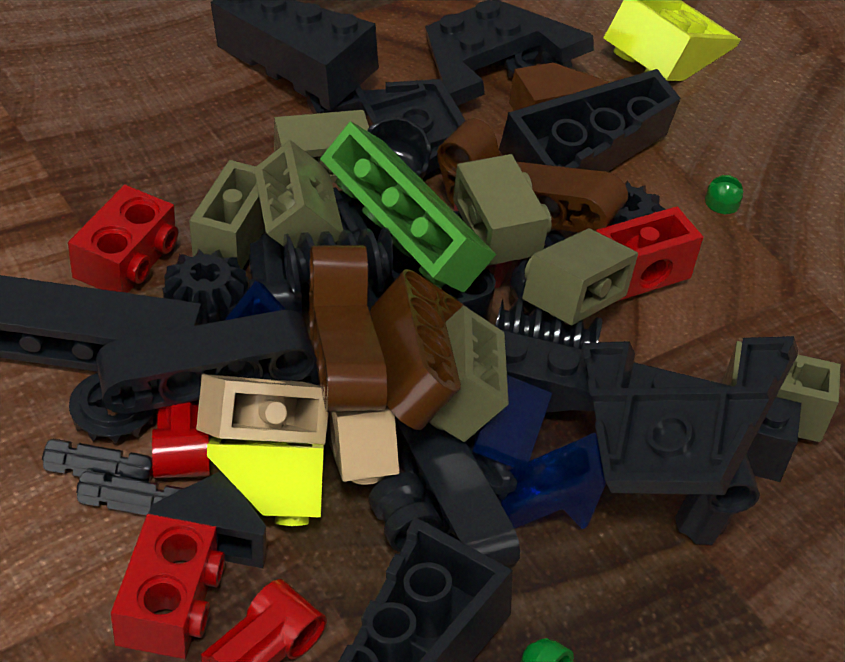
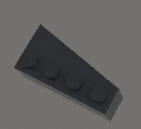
(299, 41)
(593, 126)
(435, 603)

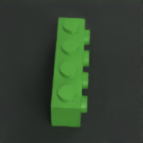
(408, 207)

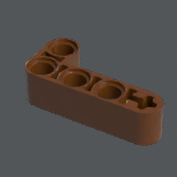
(574, 196)
(342, 330)
(416, 347)

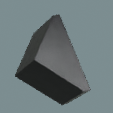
(220, 504)

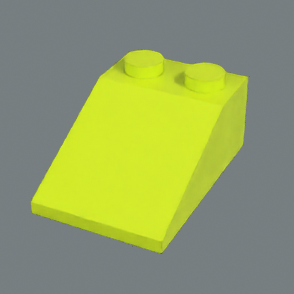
(668, 37)

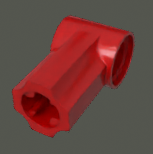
(177, 445)
(275, 627)

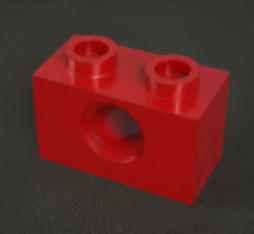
(665, 248)

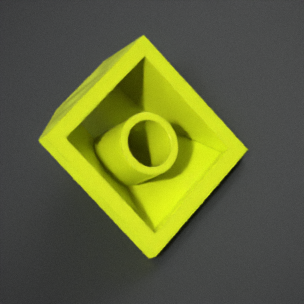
(273, 476)

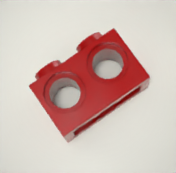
(123, 240)
(158, 584)

